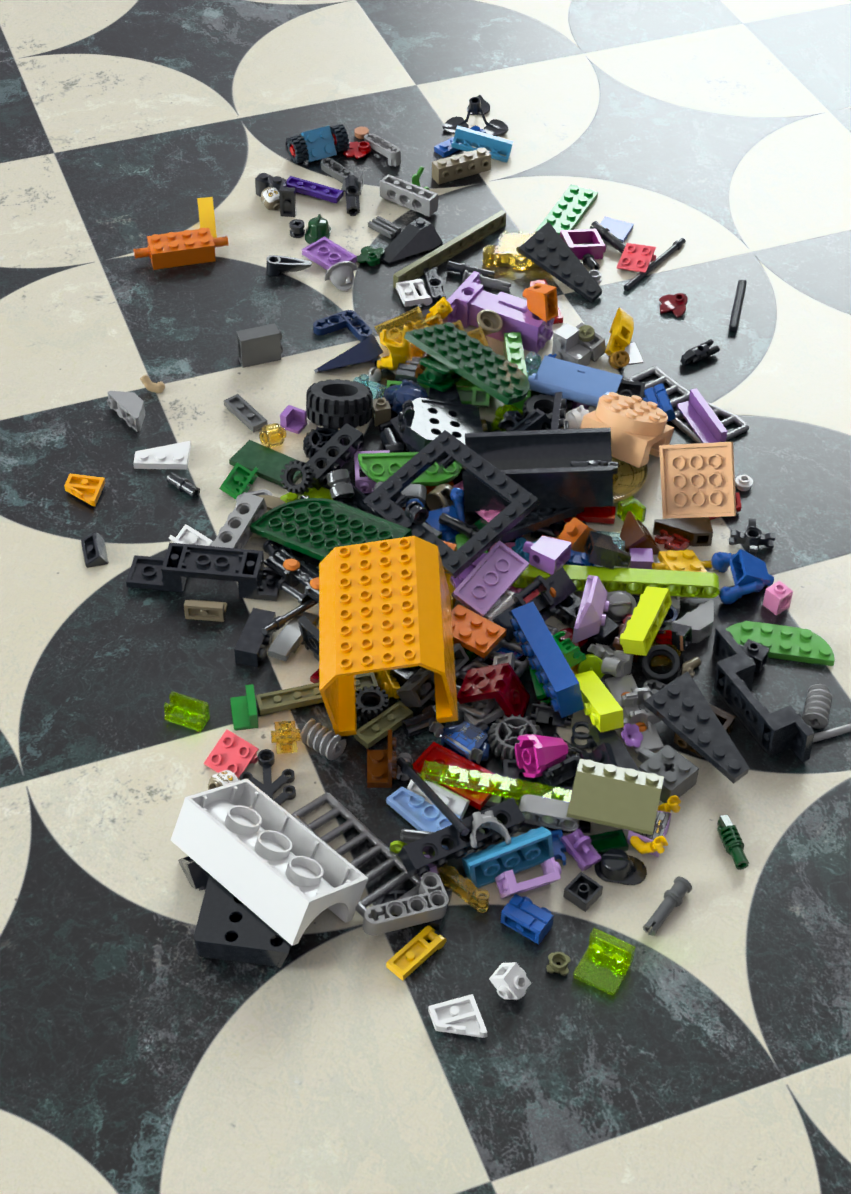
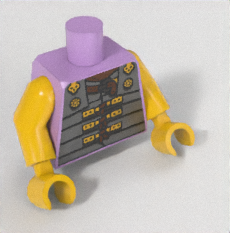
(654, 843)

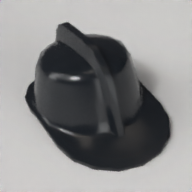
(620, 868)

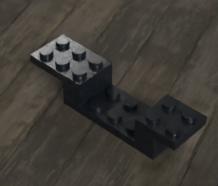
(206, 563)
(734, 683)

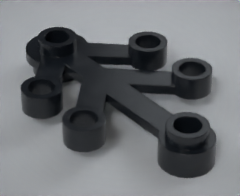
(268, 787)

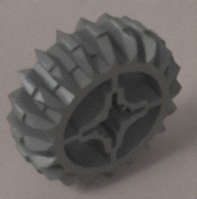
(510, 729)

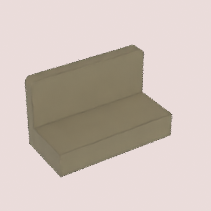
(205, 610)

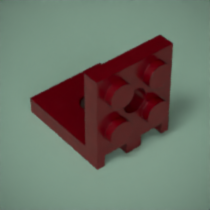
(498, 683)

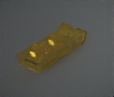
(464, 888)

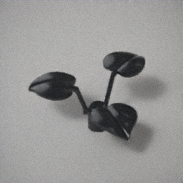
(477, 106)

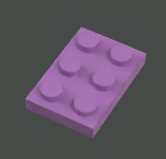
(327, 253)

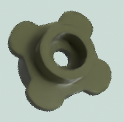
(561, 958)

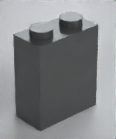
(259, 345)

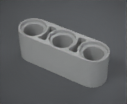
(547, 812)

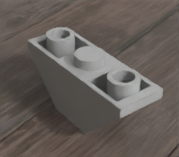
(128, 407)
(701, 621)

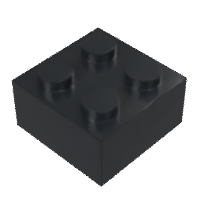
(583, 891)

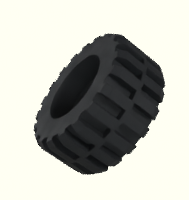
(339, 402)

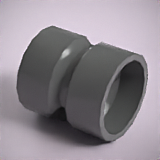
(339, 484)

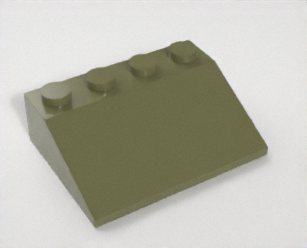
(615, 796)

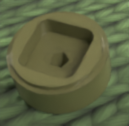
(586, 333)

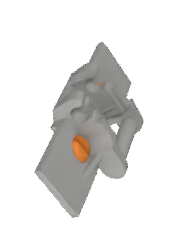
(629, 697)

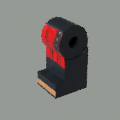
(675, 635)

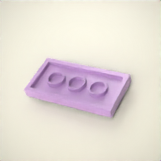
(490, 579)

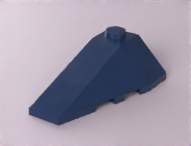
(361, 353)

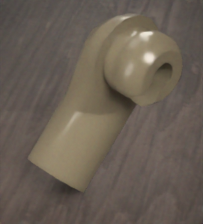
(690, 666)

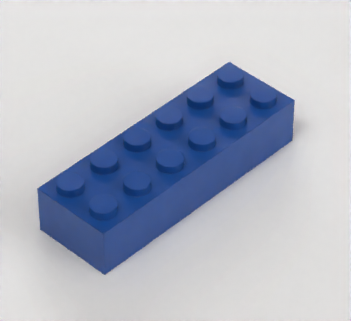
(546, 660)

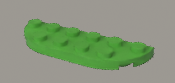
(383, 465)
(785, 642)

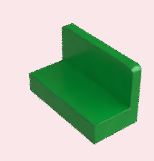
(244, 710)

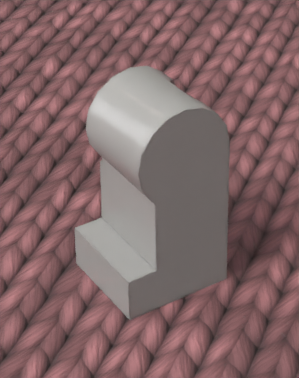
(618, 665)

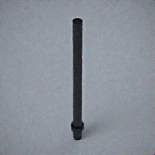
(676, 245)
(407, 769)

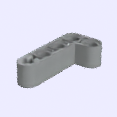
(379, 918)

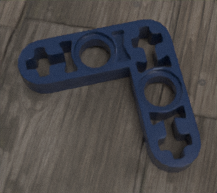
(344, 320)

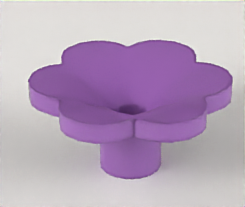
(631, 735)

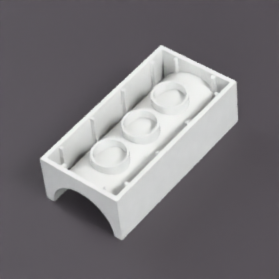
(267, 858)

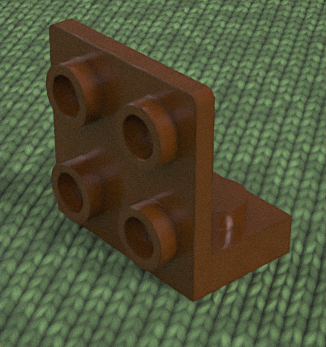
(380, 765)

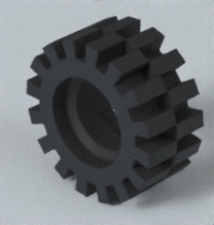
(288, 475)
(370, 695)

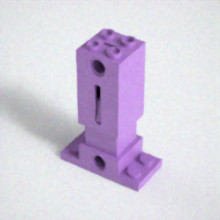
(471, 299)

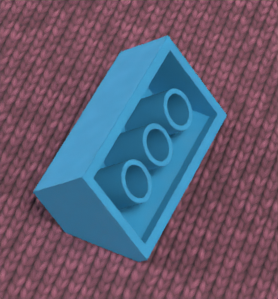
(521, 854)

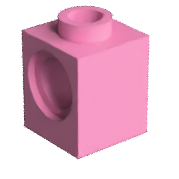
(777, 597)

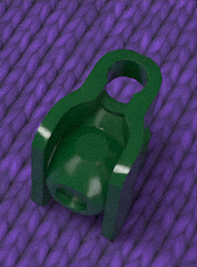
(437, 374)

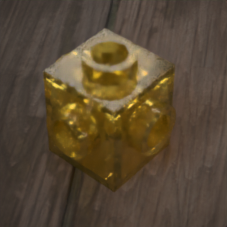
(285, 737)

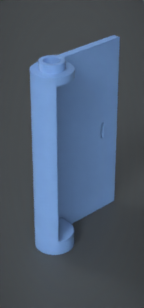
(574, 380)

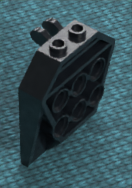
(427, 418)

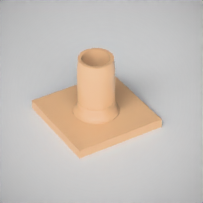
(697, 480)

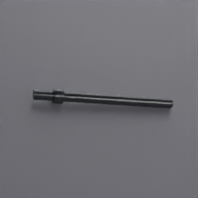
(280, 621)

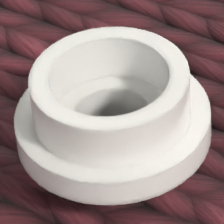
(743, 482)

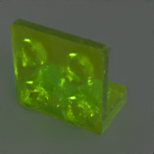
(605, 962)

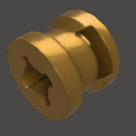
(623, 359)

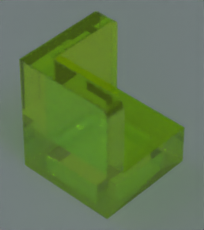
(633, 505)

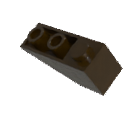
(694, 529)

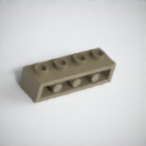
(461, 165)

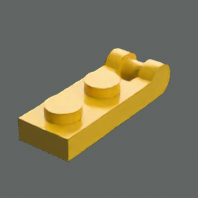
(415, 952)

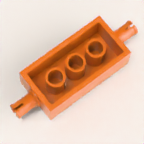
(181, 248)

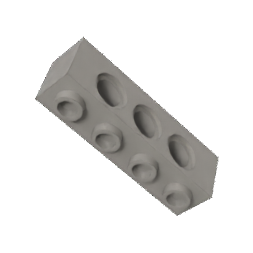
(409, 195)
(236, 529)

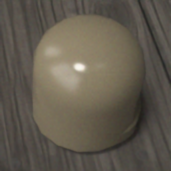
(439, 496)

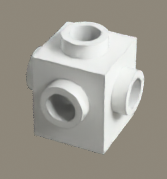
(510, 981)

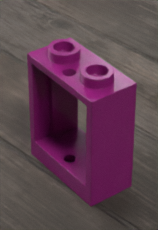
(584, 236)

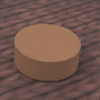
(360, 132)

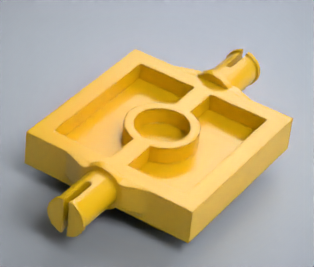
(680, 561)

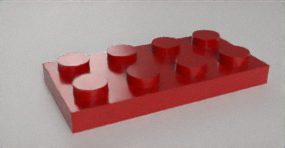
(442, 755)

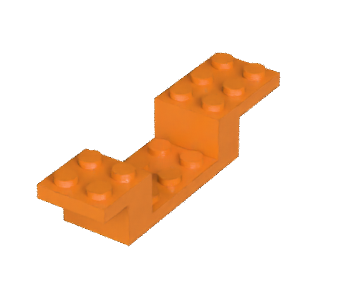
(475, 631)

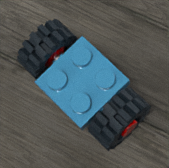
(318, 143)

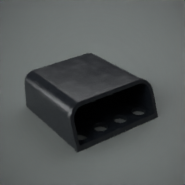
(234, 932)

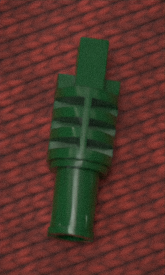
(732, 841)

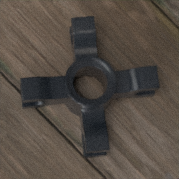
(752, 538)

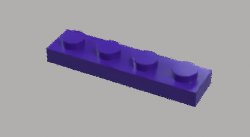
(315, 190)

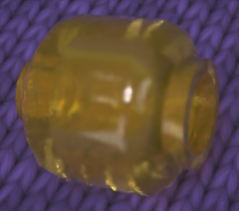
(272, 435)

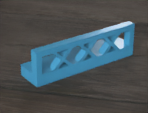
(482, 140)

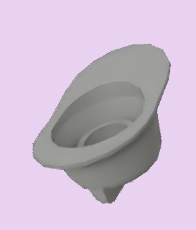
(620, 605)

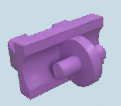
(581, 849)

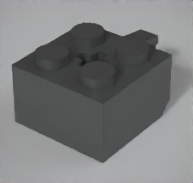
(677, 771)

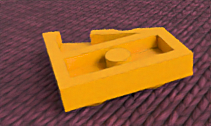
(85, 487)

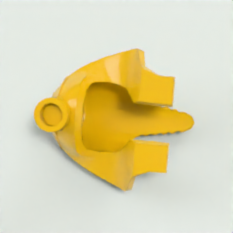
(398, 352)

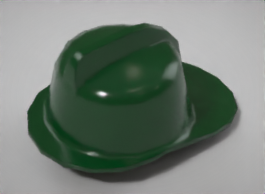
(317, 229)

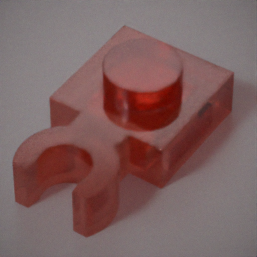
(672, 542)

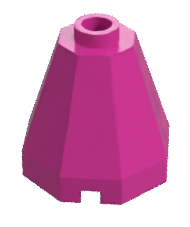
(539, 752)

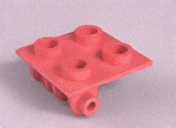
(636, 257)
(232, 754)

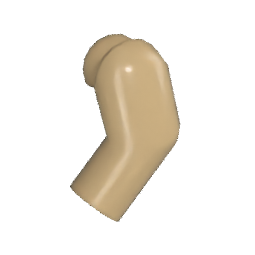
(152, 387)

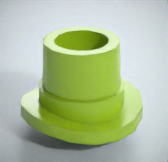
(591, 663)

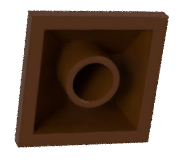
(636, 534)

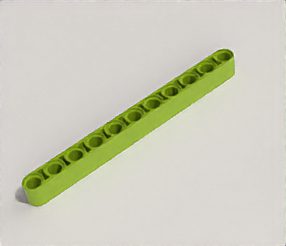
(634, 580)

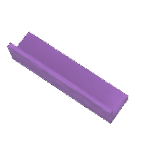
(702, 419)

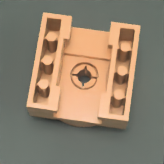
(635, 427)

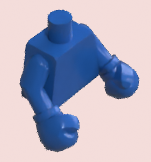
(455, 511)
(747, 571)

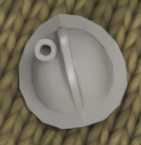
(341, 275)

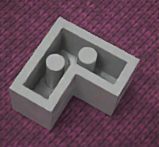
(567, 347)

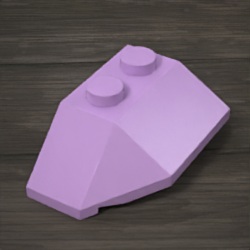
(591, 610)

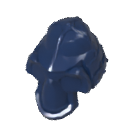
(398, 394)

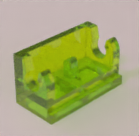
(186, 711)

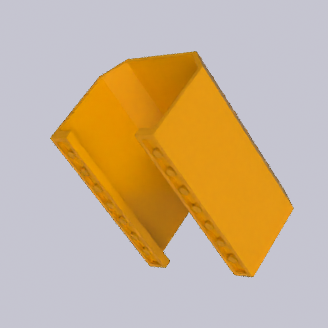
(381, 612)

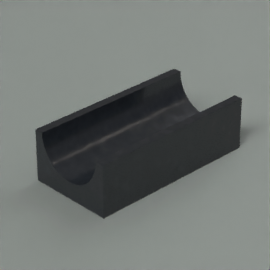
(542, 466)

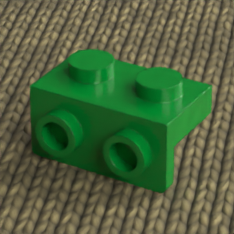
(238, 480)

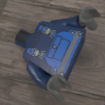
(464, 740)

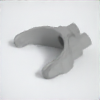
(487, 820)

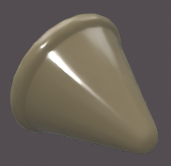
(489, 321)

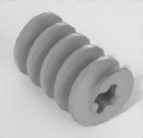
(817, 706)
(322, 740)

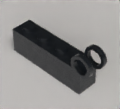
(595, 739)

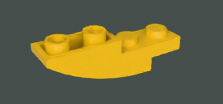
(621, 332)

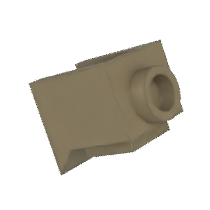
(381, 411)

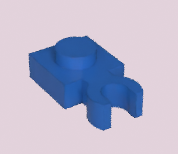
(558, 847)

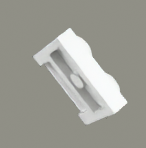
(409, 294)

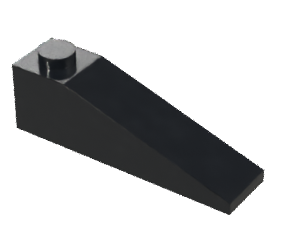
(413, 240)

